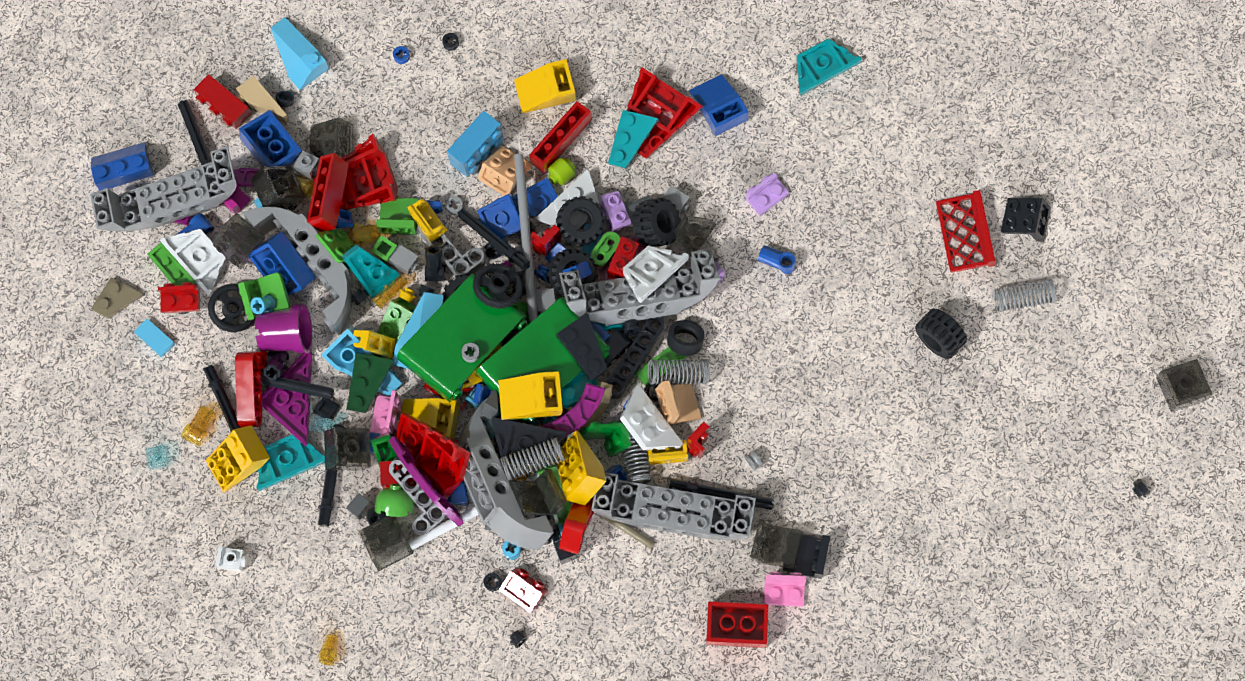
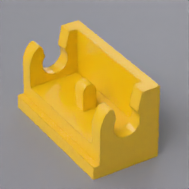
(427, 220)
(375, 343)
(668, 455)

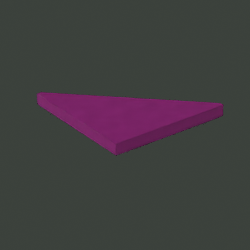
(290, 407)

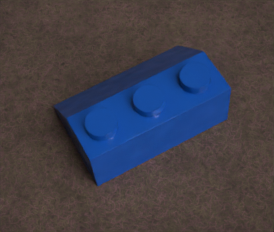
(269, 141)
(121, 166)
(280, 256)

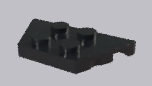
(516, 435)

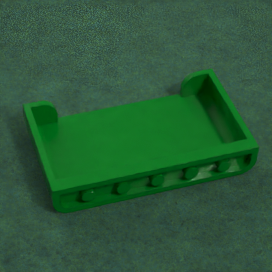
(437, 346)
(536, 351)

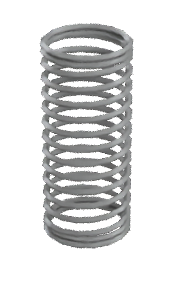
(1047, 285)
(656, 371)
(508, 469)
(641, 476)

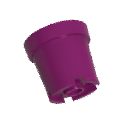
(285, 330)

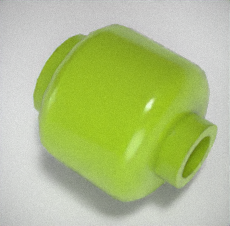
(561, 171)

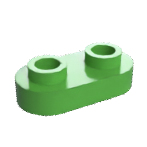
(605, 250)

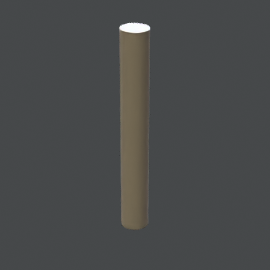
(632, 532)

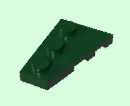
(366, 379)

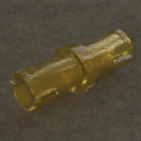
(390, 291)

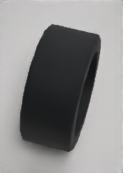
(688, 327)

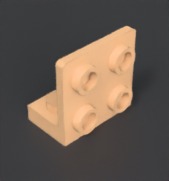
(499, 171)
(677, 402)

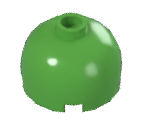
(394, 501)

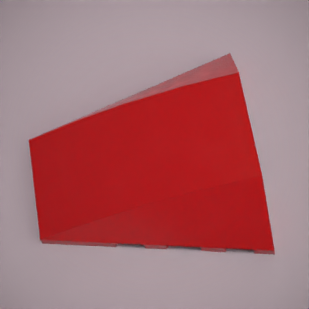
(660, 101)
(368, 176)
(435, 453)

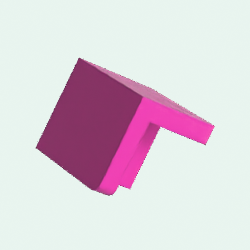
(236, 201)

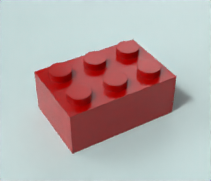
(737, 624)

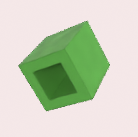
(383, 248)

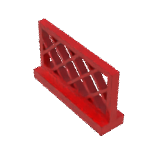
(980, 225)

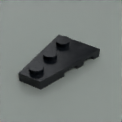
(583, 346)

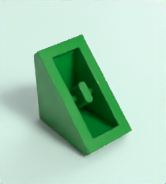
(382, 448)

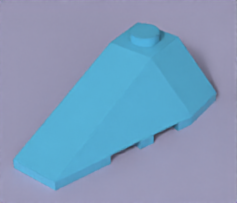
(298, 54)
(424, 310)
(342, 357)

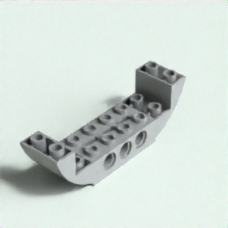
(167, 198)
(302, 236)
(615, 301)
(492, 490)
(674, 510)

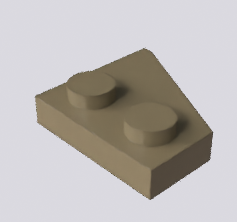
(114, 297)

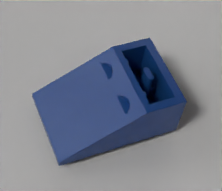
(721, 104)

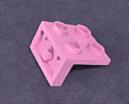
(386, 414)
(784, 589)

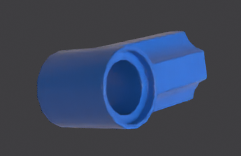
(198, 222)
(775, 259)

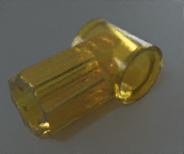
(363, 234)
(197, 429)

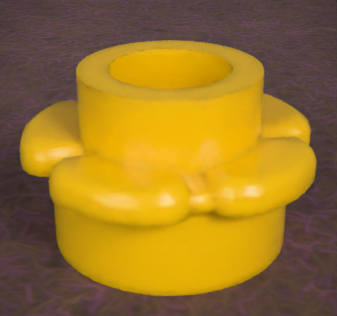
(407, 294)

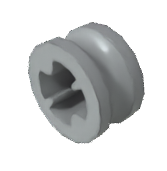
(451, 210)
(467, 358)
(753, 460)

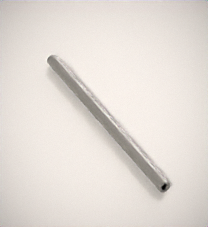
(526, 236)

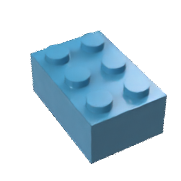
(475, 144)

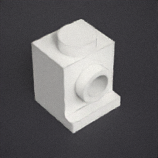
(237, 564)

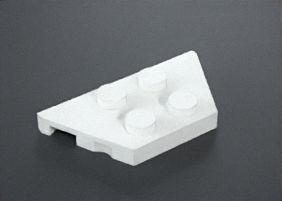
(581, 187)
(197, 257)
(651, 269)
(647, 423)

